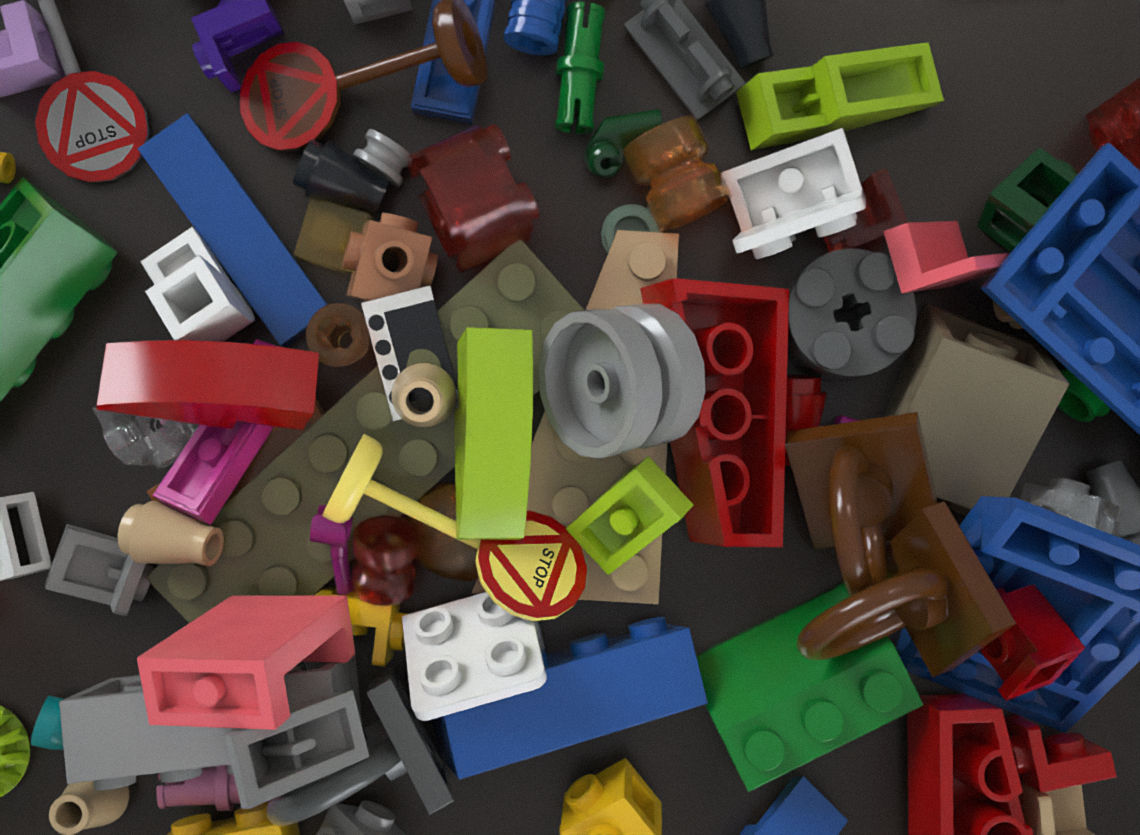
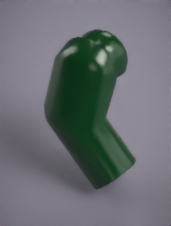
(614, 133)

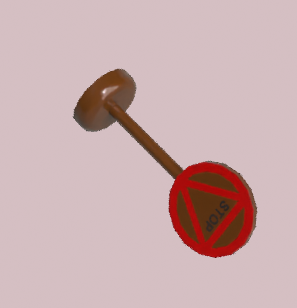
(295, 90)

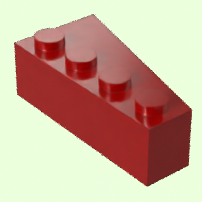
(736, 447)
(961, 769)

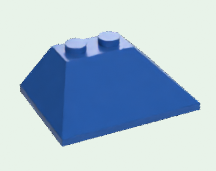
(1080, 281)
(1084, 577)

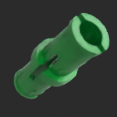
(580, 68)

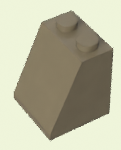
(977, 402)

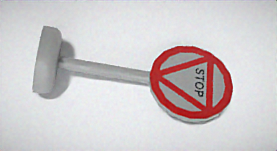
(88, 119)

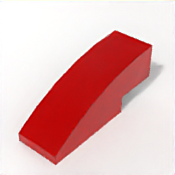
(210, 382)

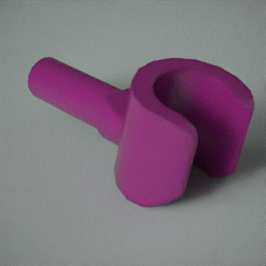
(337, 536)

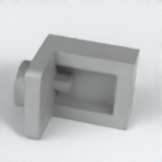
(97, 570)

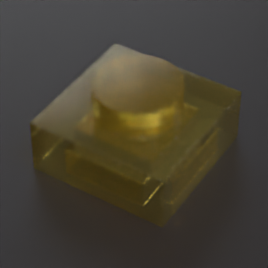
(327, 233)

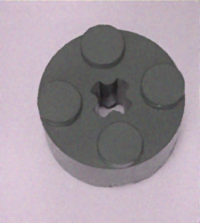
(881, 315)

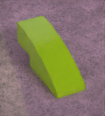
(838, 94)
(493, 433)

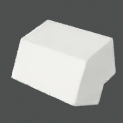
(33, 534)

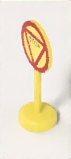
(525, 577)

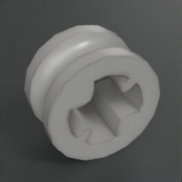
(383, 157)

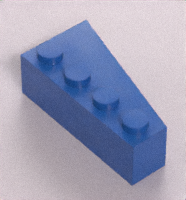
(587, 694)

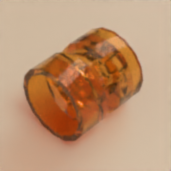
(672, 164)

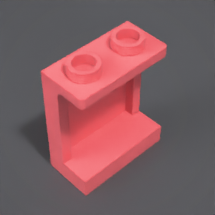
(234, 660)

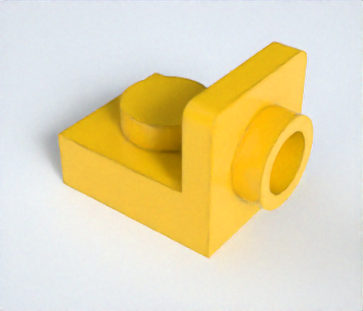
(386, 620)

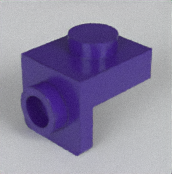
(229, 31)

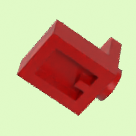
(1062, 762)

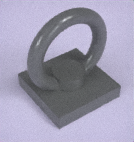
(394, 746)

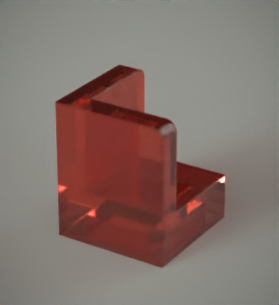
(881, 213)

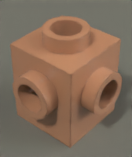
(365, 251)

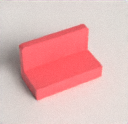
(935, 256)

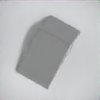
(309, 745)

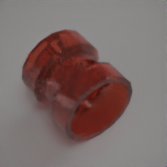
(385, 571)

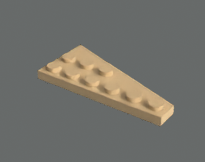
(567, 483)

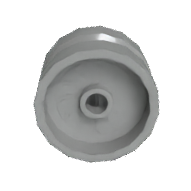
(621, 379)

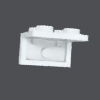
(794, 192)
(469, 656)

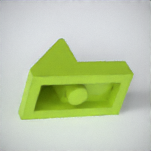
(629, 515)

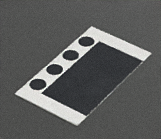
(399, 327)

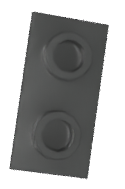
(684, 55)

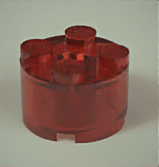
(473, 195)

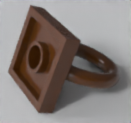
(861, 488)
(930, 589)

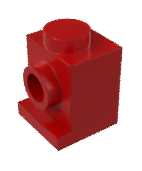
(1034, 648)

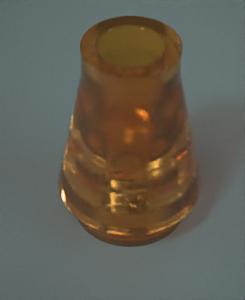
(327, 328)

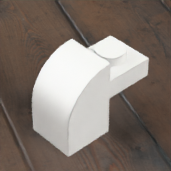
(195, 292)

